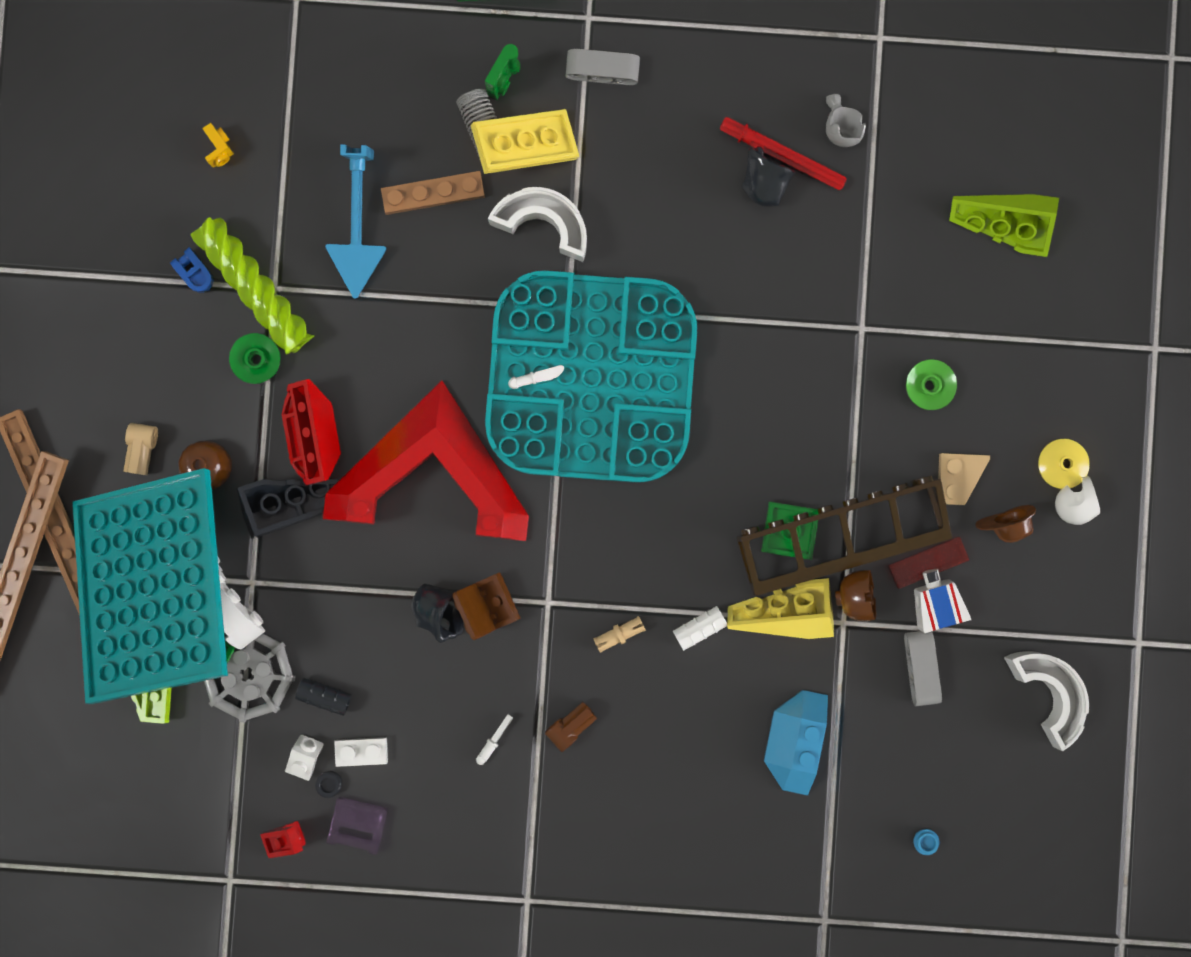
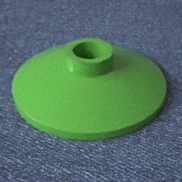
(943, 382)

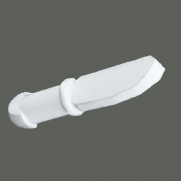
(539, 376)
(492, 743)

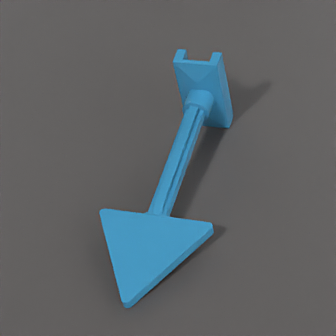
(355, 260)

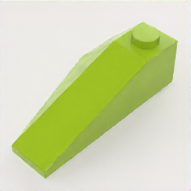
(1014, 219)

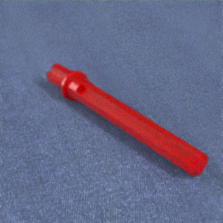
(783, 153)

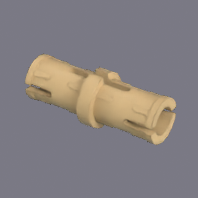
(619, 634)

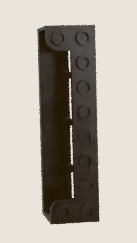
(852, 559)

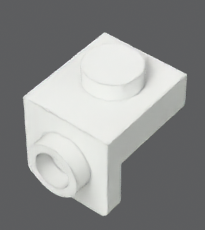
(304, 757)

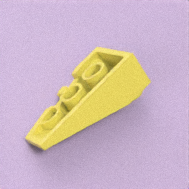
(792, 613)

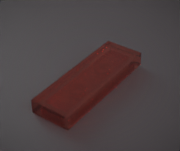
(938, 557)

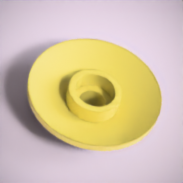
(1052, 467)

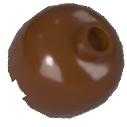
(208, 456)
(857, 596)

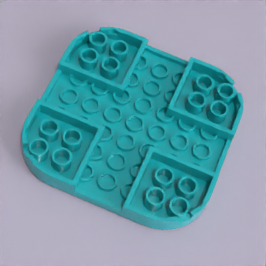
(623, 385)

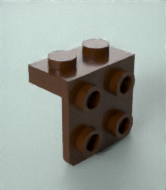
(485, 606)

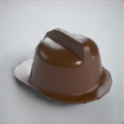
(1011, 524)

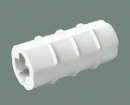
(700, 628)

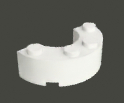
(544, 205)
(239, 622)
(1067, 689)

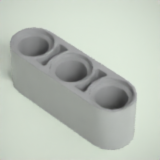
(602, 67)
(923, 668)

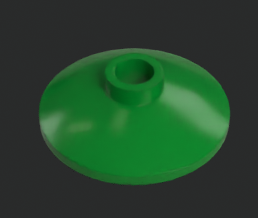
(242, 357)

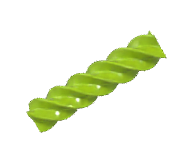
(253, 289)

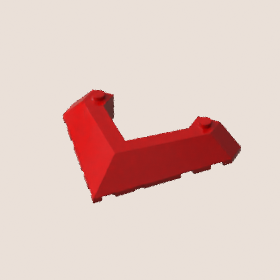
(430, 429)

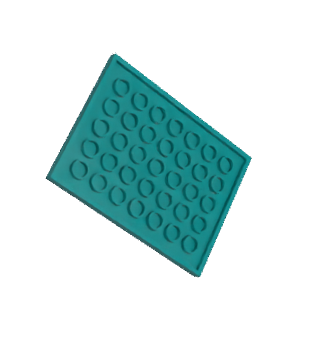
(149, 587)

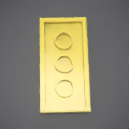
(524, 141)

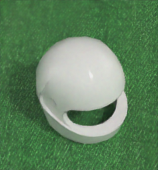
(1078, 506)

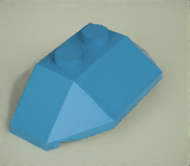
(797, 741)

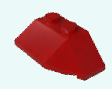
(310, 432)

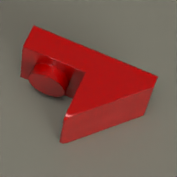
(283, 840)

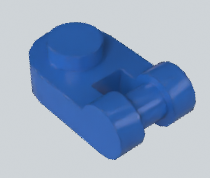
(198, 277)

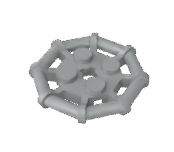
(256, 687)

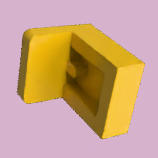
(218, 138)

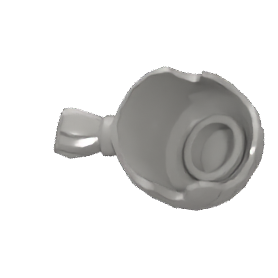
(843, 124)

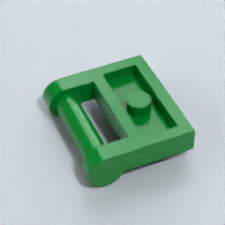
(504, 67)

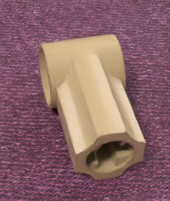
(140, 442)

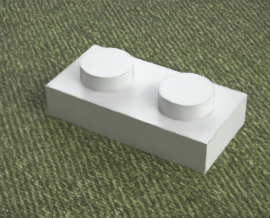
(361, 751)

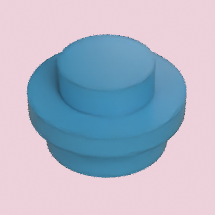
(926, 841)

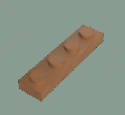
(432, 192)

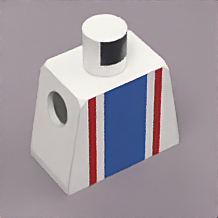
(938, 603)

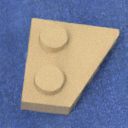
(960, 475)

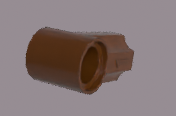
(566, 730)

